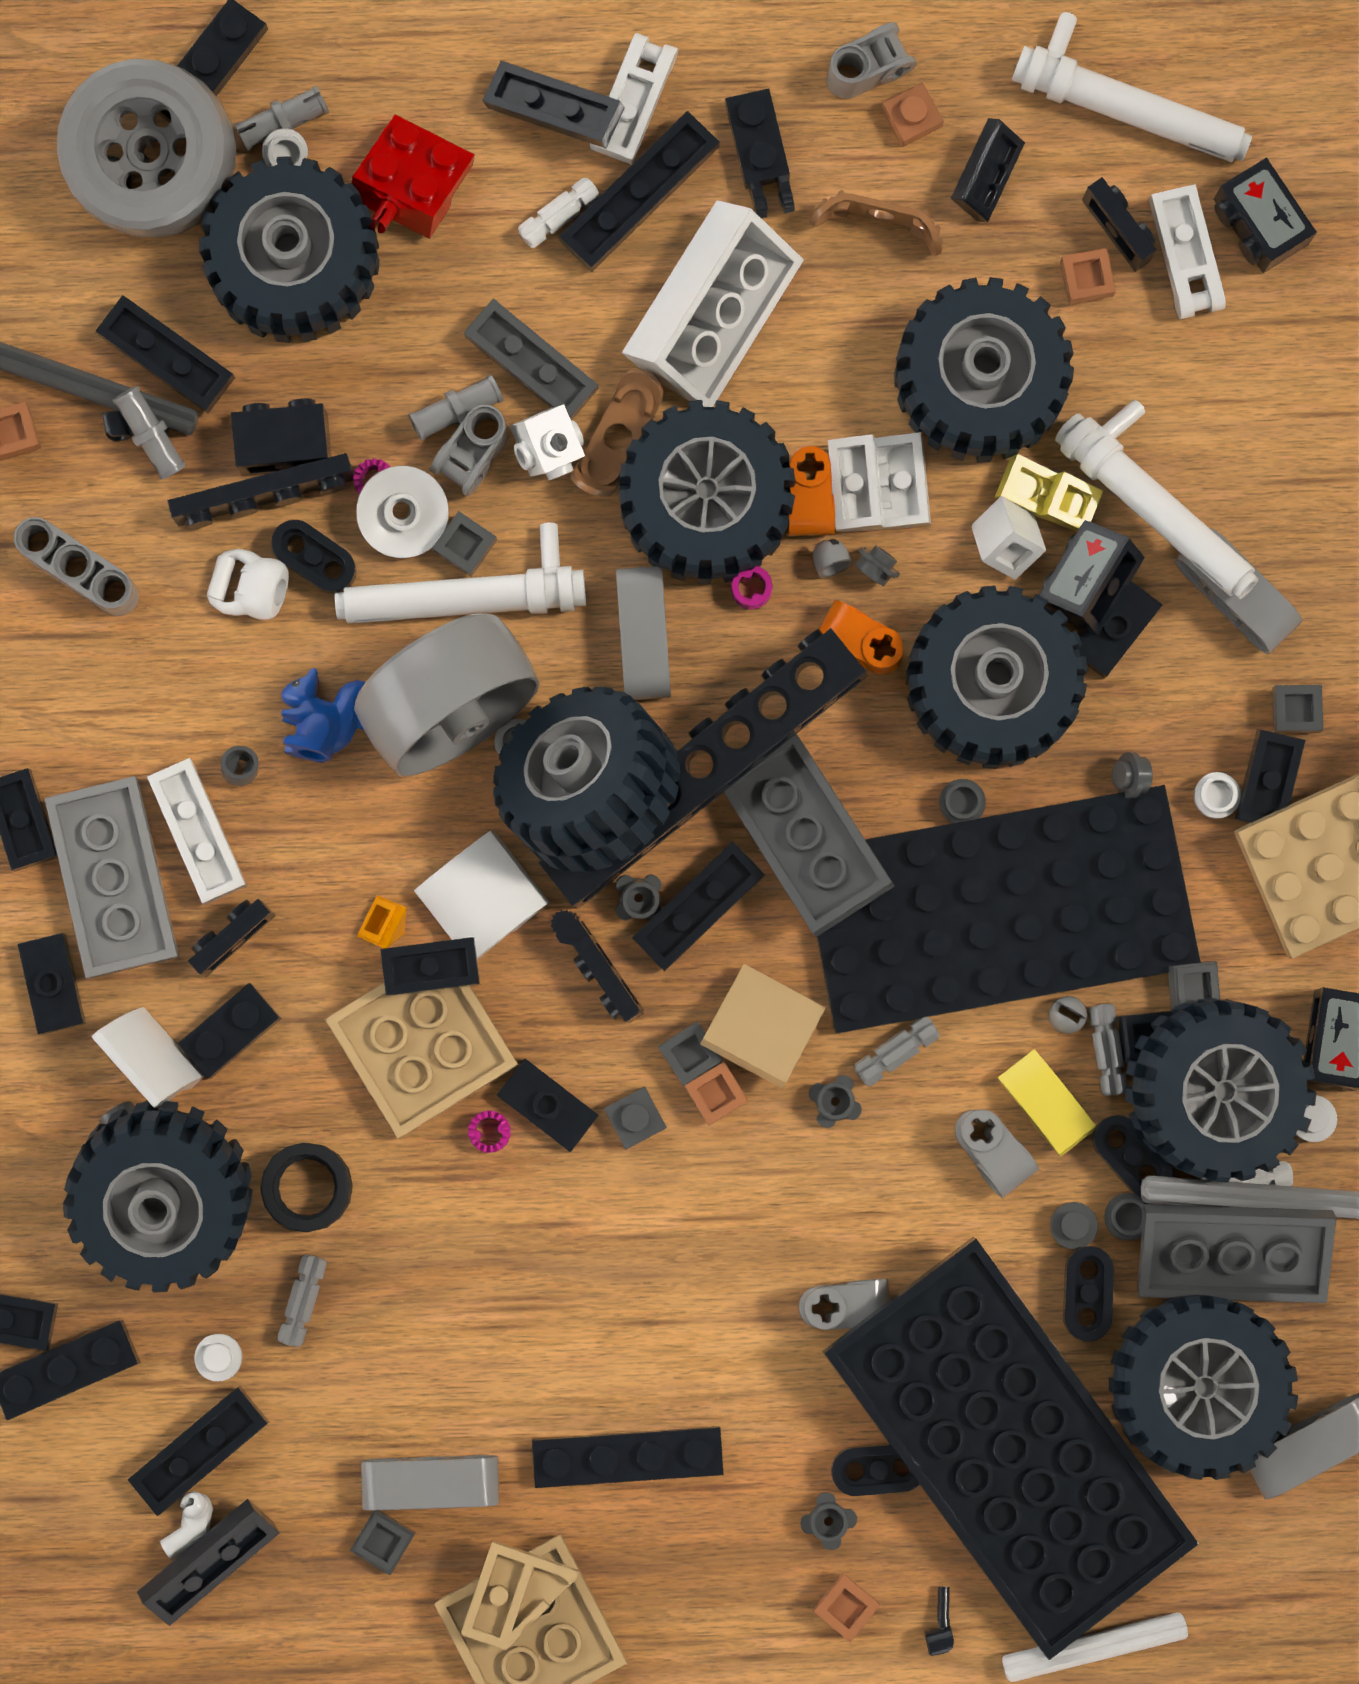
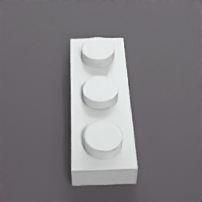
(197, 831)

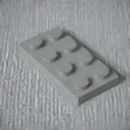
(111, 877)

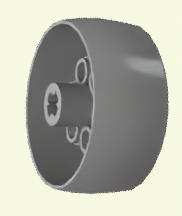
(94, 123)
(445, 693)

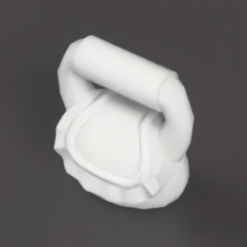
(259, 589)

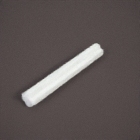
(1097, 1647)

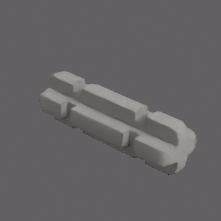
(1108, 1049)
(896, 1051)
(302, 1300)

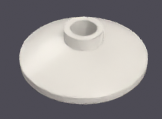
(406, 535)

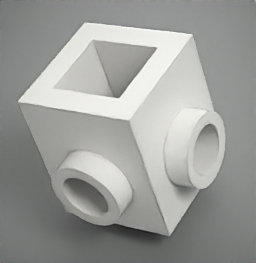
(548, 442)

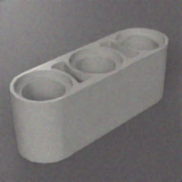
(61, 551)
(1260, 616)
(643, 632)
(1310, 1448)
(430, 1482)

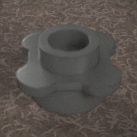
(877, 564)
(628, 888)
(847, 1107)
(842, 1520)

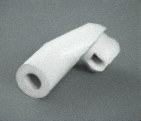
(194, 1524)

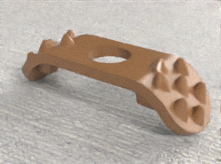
(845, 203)
(632, 407)

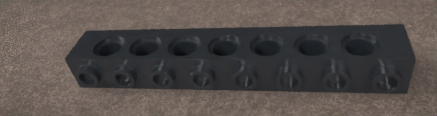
(840, 676)

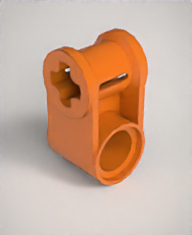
(814, 502)
(860, 634)

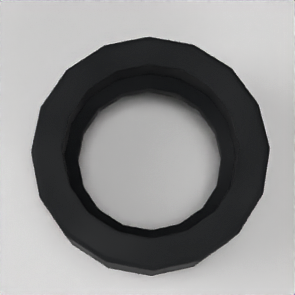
(271, 1183)

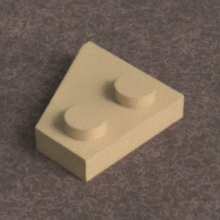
(513, 1594)

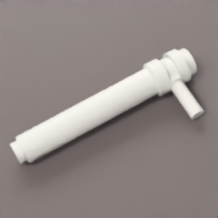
(1065, 80)
(1104, 460)
(533, 591)

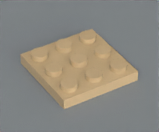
(1308, 866)
(420, 1051)
(561, 1647)

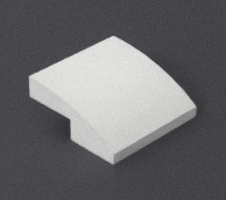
(879, 482)
(482, 894)
(148, 1056)

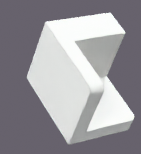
(1008, 537)

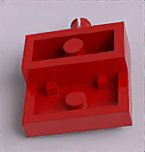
(410, 177)

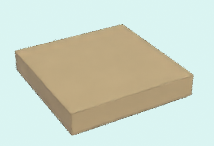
(763, 1026)

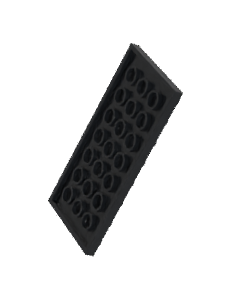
(1013, 911)
(1010, 1447)

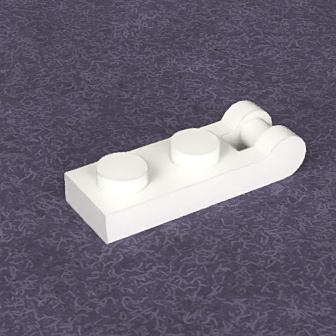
(639, 94)
(1187, 250)

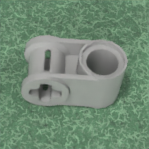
(876, 57)
(470, 451)
(1000, 1157)
(850, 1302)

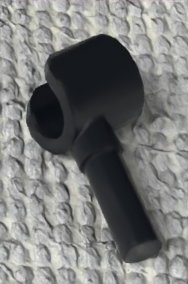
(117, 427)
(941, 1639)

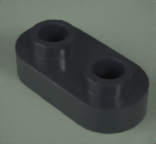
(315, 557)
(1131, 1155)
(1088, 1293)
(877, 1471)

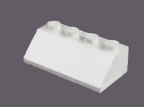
(714, 303)

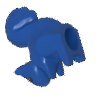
(321, 724)

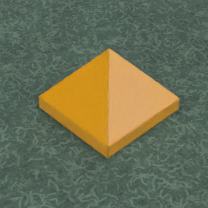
(383, 923)

